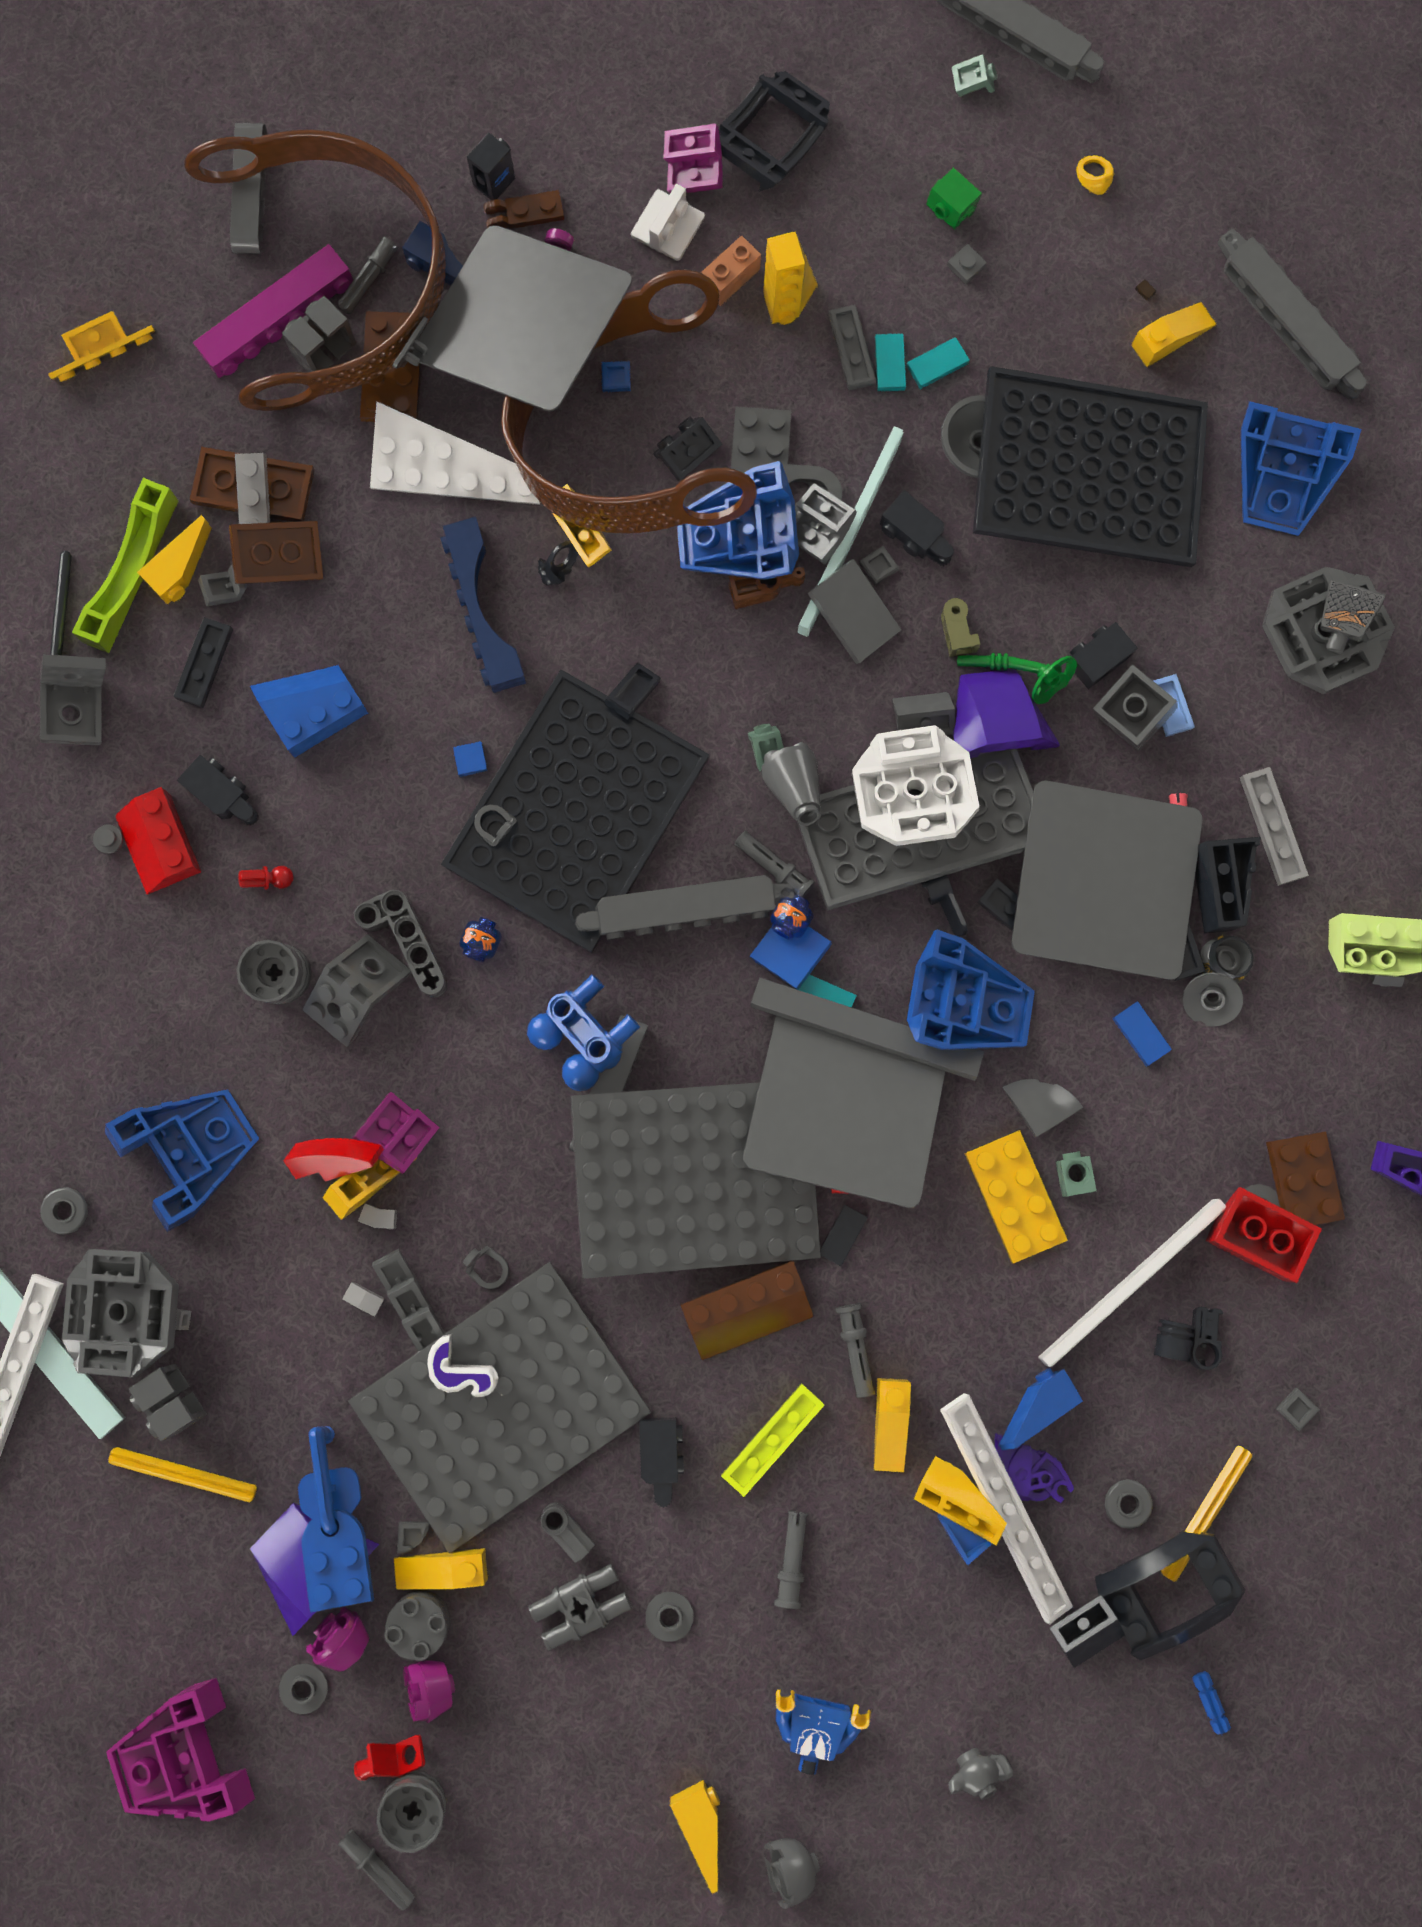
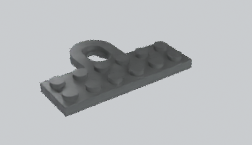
(763, 438)

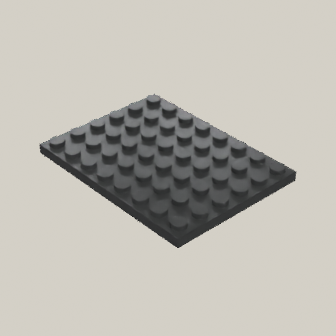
(671, 1188)
(486, 1455)

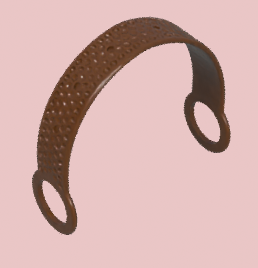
(330, 146)
(649, 510)

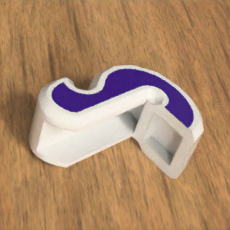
(457, 1377)

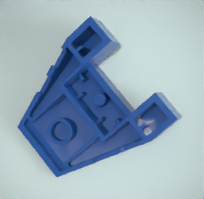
(194, 1143)

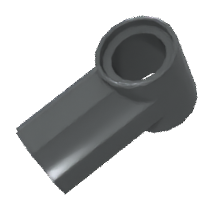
(568, 1533)

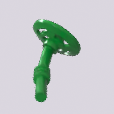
(1048, 675)

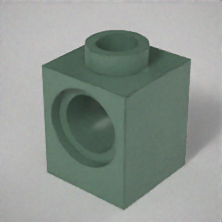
(1085, 1184)

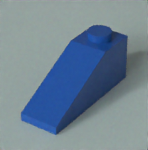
(1040, 1406)

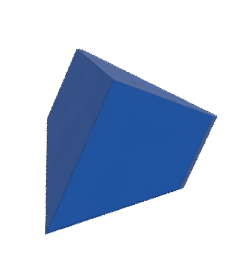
(965, 1542)

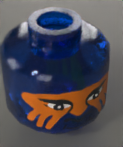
(791, 917)
(480, 939)

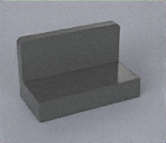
(925, 711)

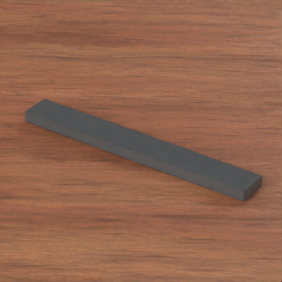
(861, 1028)

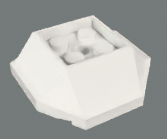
(920, 761)

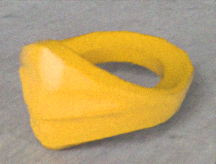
(1099, 184)

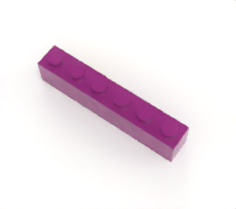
(268, 313)

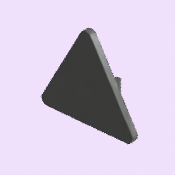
(406, 353)

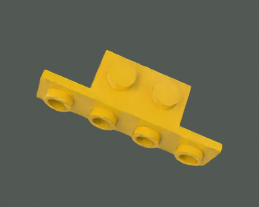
(96, 340)

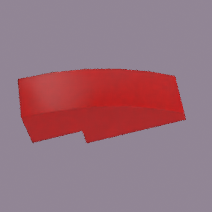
(331, 1157)

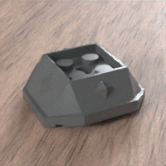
(1293, 626)
(94, 1323)

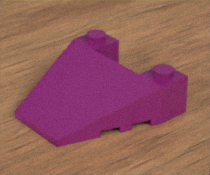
(173, 1763)

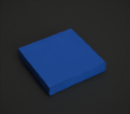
(790, 959)

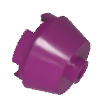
(339, 1640)
(428, 1689)

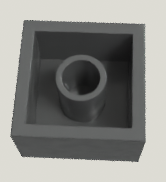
(1135, 708)

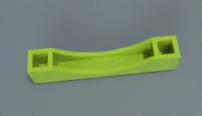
(107, 610)

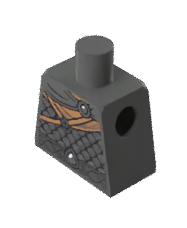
(1348, 613)

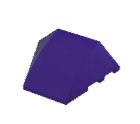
(998, 714)
(282, 1565)

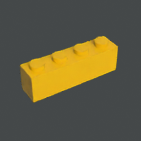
(787, 278)

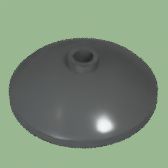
(960, 430)

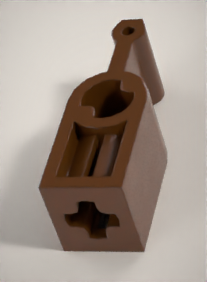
(750, 591)

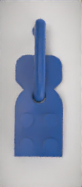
(337, 1564)

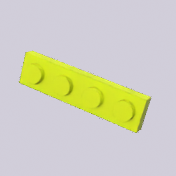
(772, 1440)

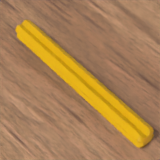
(182, 1474)
(1212, 1504)

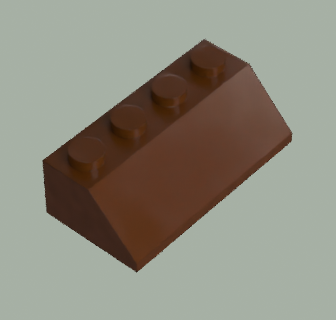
(747, 1310)

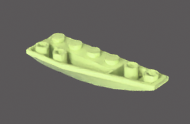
(1376, 944)

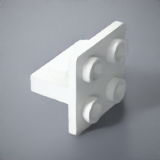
(668, 223)

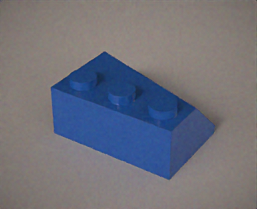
(309, 706)

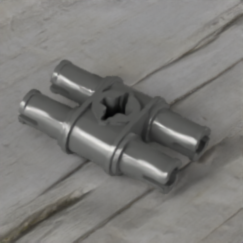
(583, 1590)

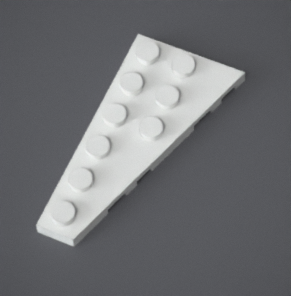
(429, 461)

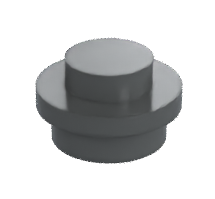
(108, 839)

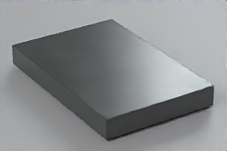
(854, 611)

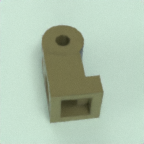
(957, 630)

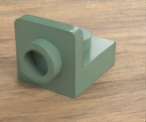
(974, 75)
(763, 740)

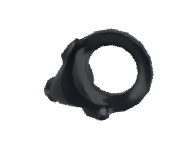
(555, 574)

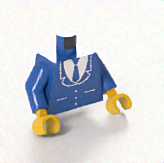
(817, 1728)

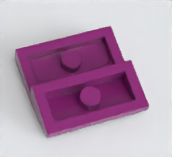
(694, 158)
(398, 1130)

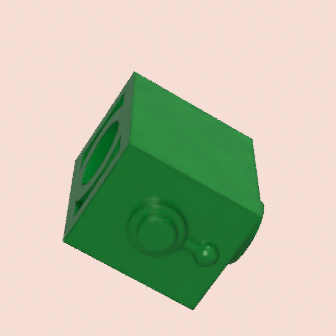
(953, 198)

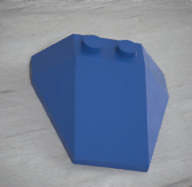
(1290, 465)
(753, 545)
(966, 999)

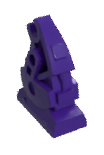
(1033, 1471)

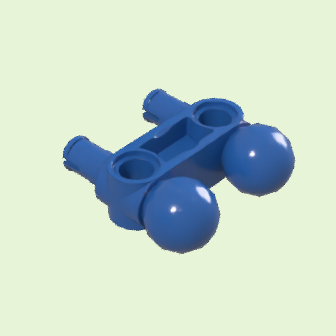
(584, 1032)

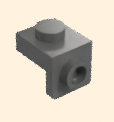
(221, 588)

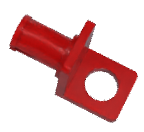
(389, 1759)

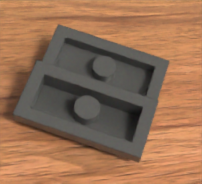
(822, 522)

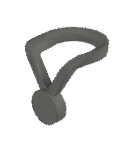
(511, 820)
(474, 1255)

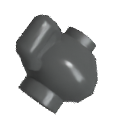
(980, 1774)

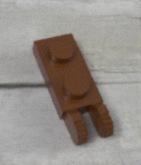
(525, 210)

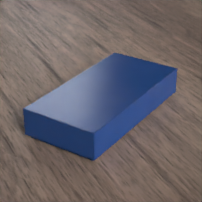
(1142, 1034)

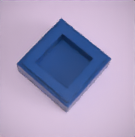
(616, 376)
(470, 759)

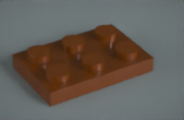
(276, 552)
(1306, 1178)

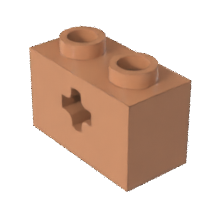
(733, 268)

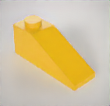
(1171, 333)
(588, 543)
(175, 564)
(356, 1188)
(891, 1424)
(958, 1499)
(442, 1570)
(698, 1820)

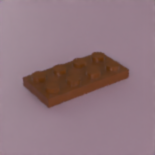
(396, 387)
(217, 485)

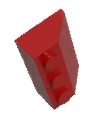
(157, 840)
(1264, 1235)

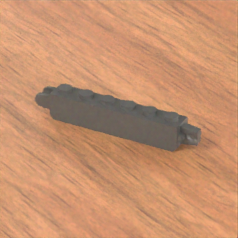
(1032, 35)
(1291, 315)
(684, 905)

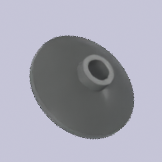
(1215, 1010)

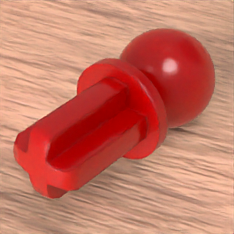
(280, 877)

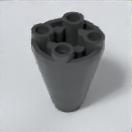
(794, 781)

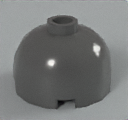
(793, 1873)

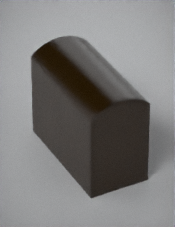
(1145, 289)

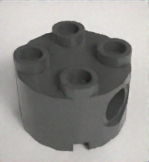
(417, 1625)

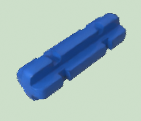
(1211, 1703)

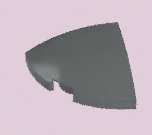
(1041, 1103)

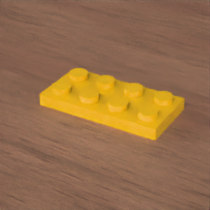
(1016, 1197)

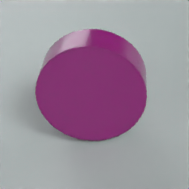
(559, 238)

